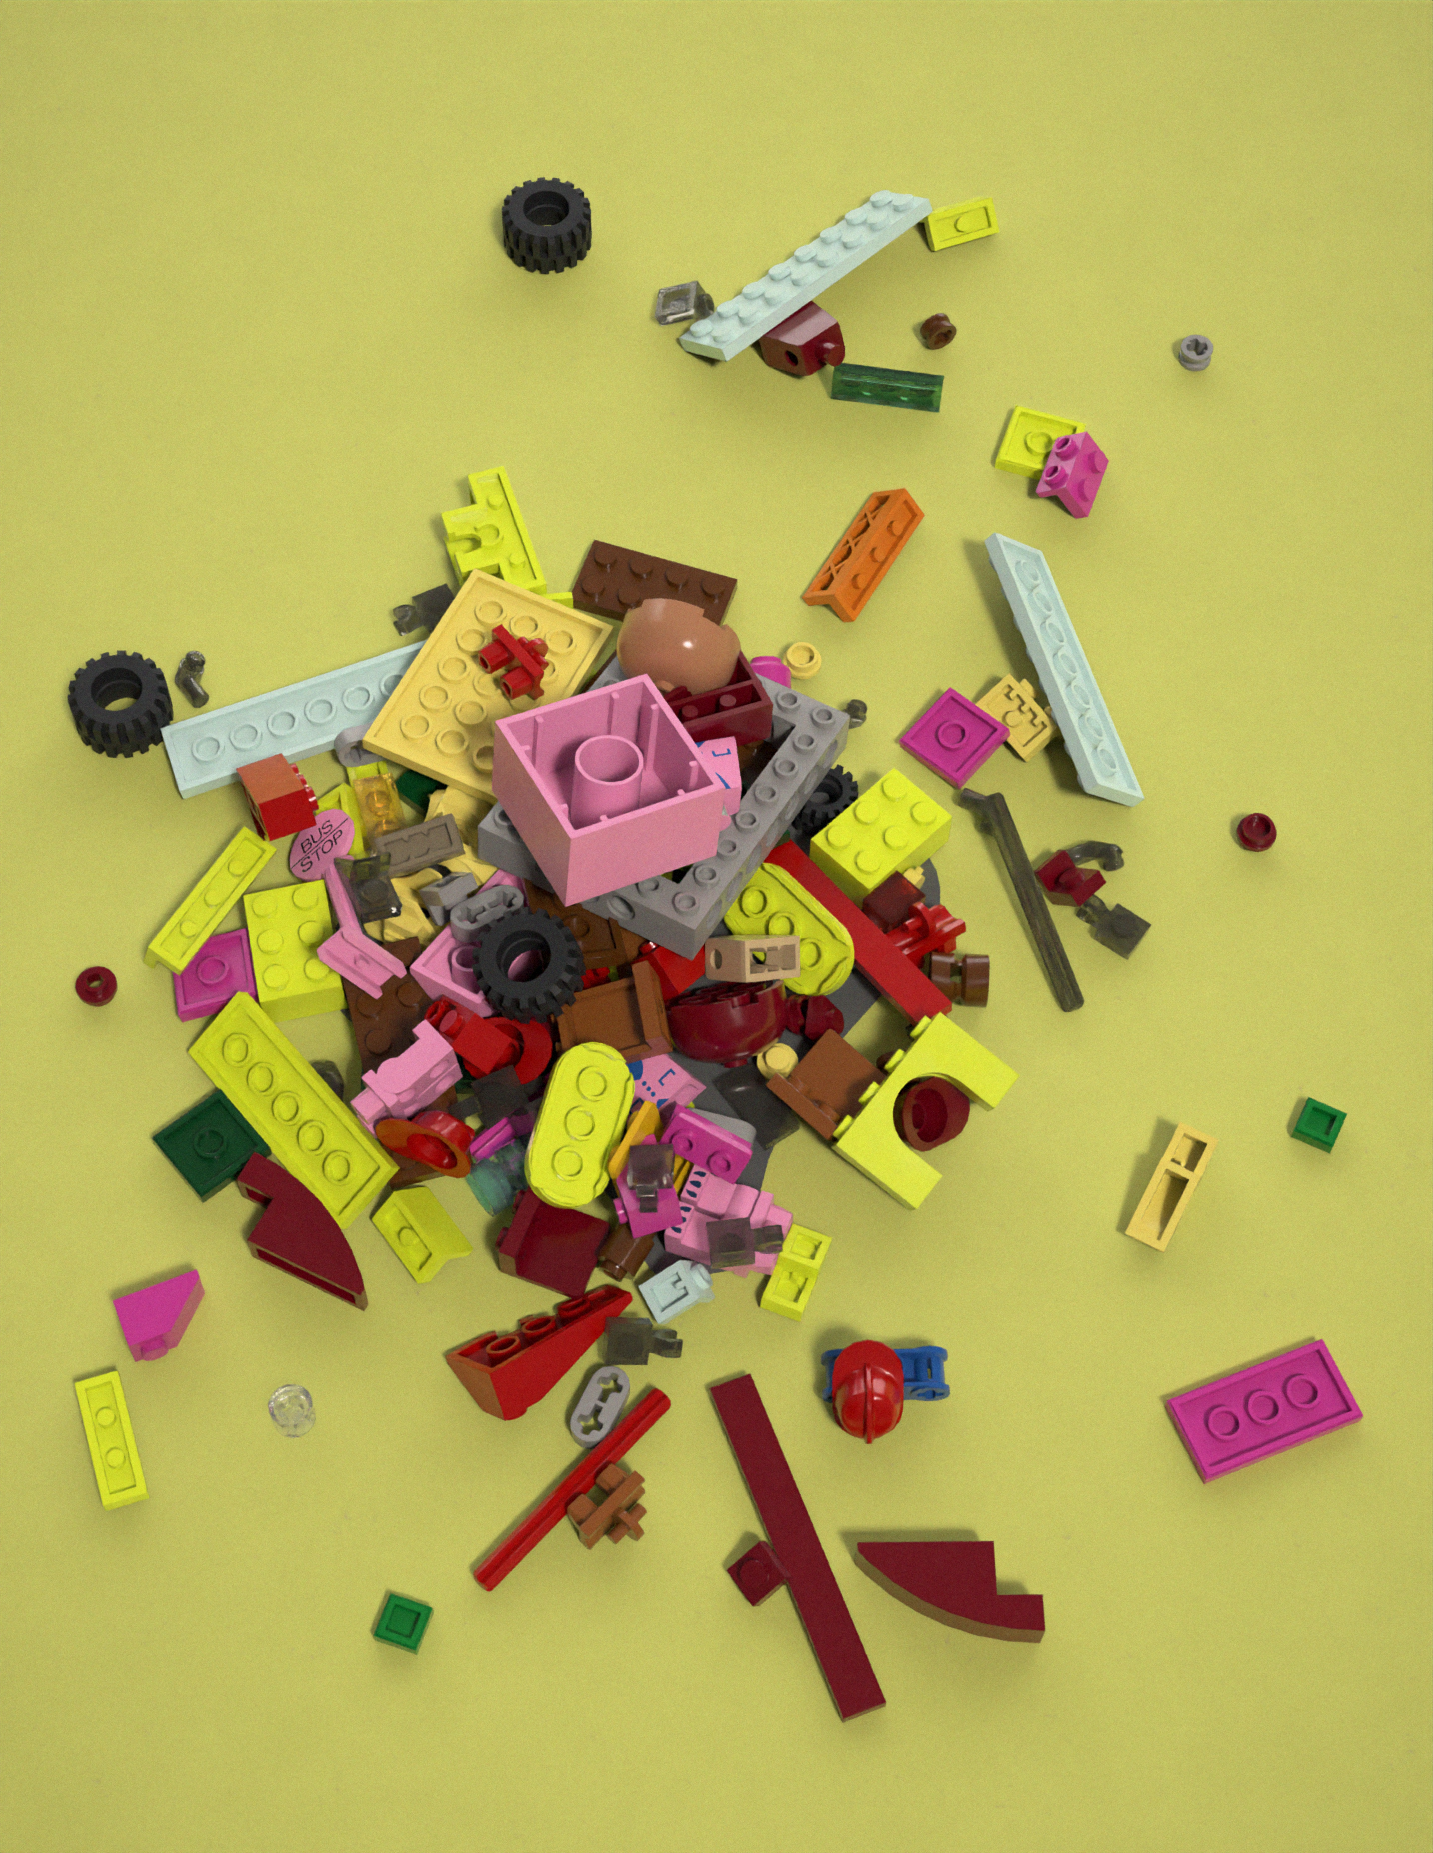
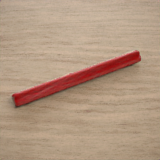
(578, 1482)

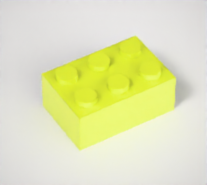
(880, 833)
(284, 936)

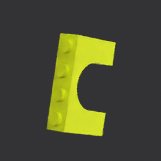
(870, 1137)

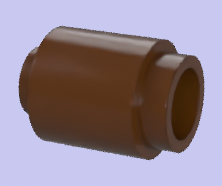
(622, 1254)

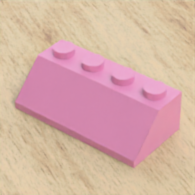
(448, 962)

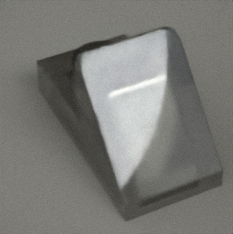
(369, 885)

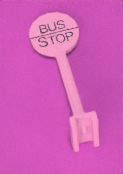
(348, 949)

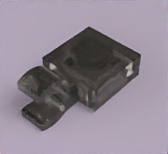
(425, 610)
(1116, 929)
(494, 1095)
(648, 1171)
(735, 1243)
(632, 1339)

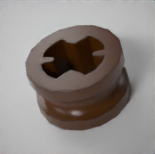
(938, 331)

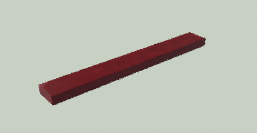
(798, 1548)

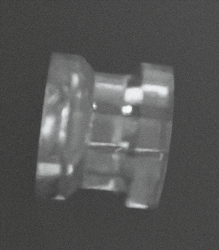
(293, 1421)

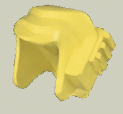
(468, 814)
(412, 919)

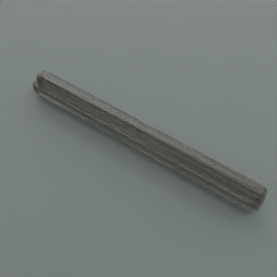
(1033, 902)

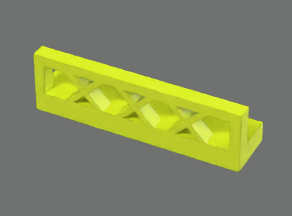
(210, 902)

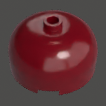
(728, 1021)

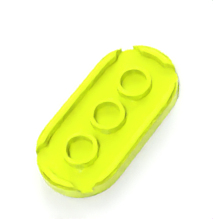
(781, 906)
(579, 1125)

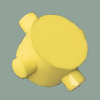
(915, 876)

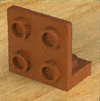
(827, 1083)

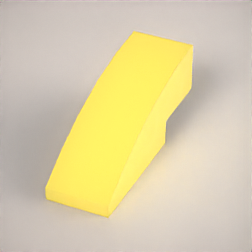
(1172, 1187)

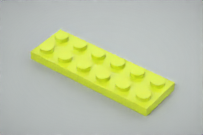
(293, 1109)

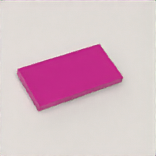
(1263, 1411)

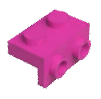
(1074, 473)
(706, 1144)

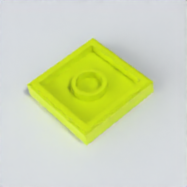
(1031, 439)

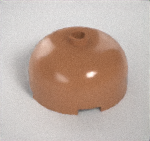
(676, 647)

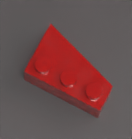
(277, 797)

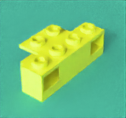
(492, 534)

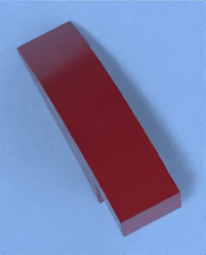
(299, 1233)
(953, 1586)

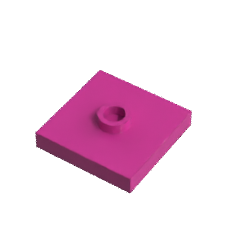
(954, 738)
(216, 976)

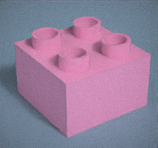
(606, 789)

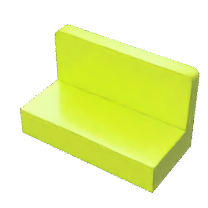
(960, 222)
(420, 1232)

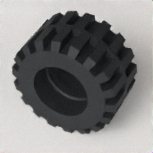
(547, 204)
(116, 679)
(514, 937)

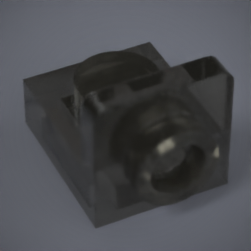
(683, 303)

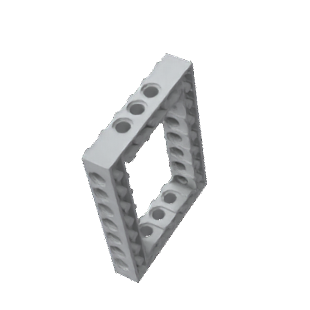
(686, 913)

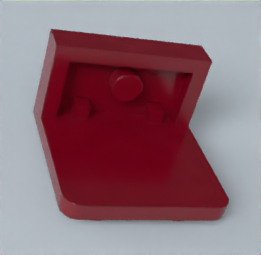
(551, 1245)

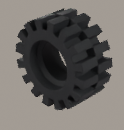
(837, 785)

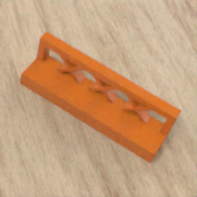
(870, 551)

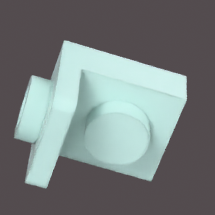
(677, 1290)

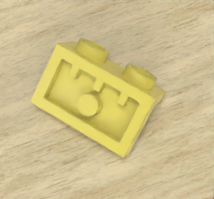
(1016, 709)

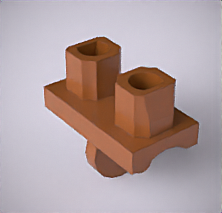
(622, 1493)

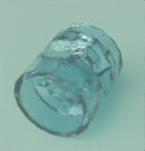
(499, 1179)

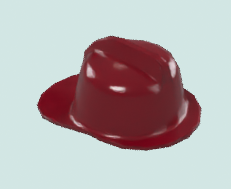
(930, 1113)

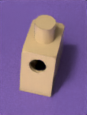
(732, 960)

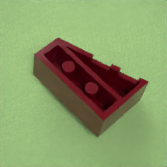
(734, 710)

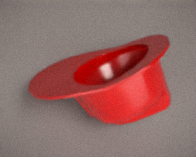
(527, 1051)
(430, 1139)
(867, 1390)

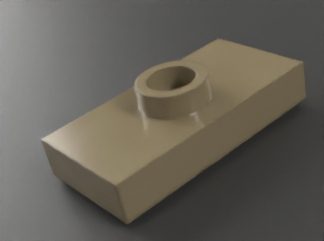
(422, 845)

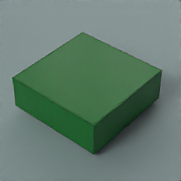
(1319, 1125)
(403, 1624)

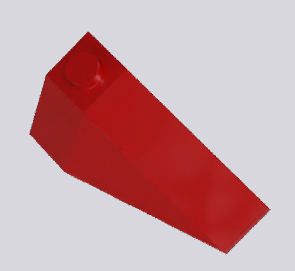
(524, 1365)

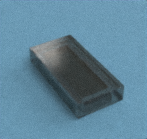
(758, 1105)

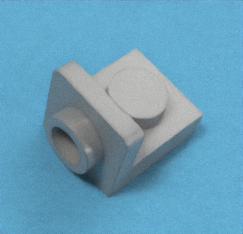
(446, 893)

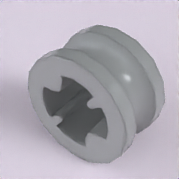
(1203, 349)

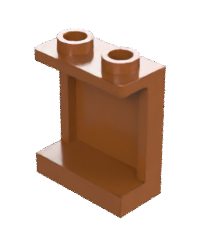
(619, 1014)

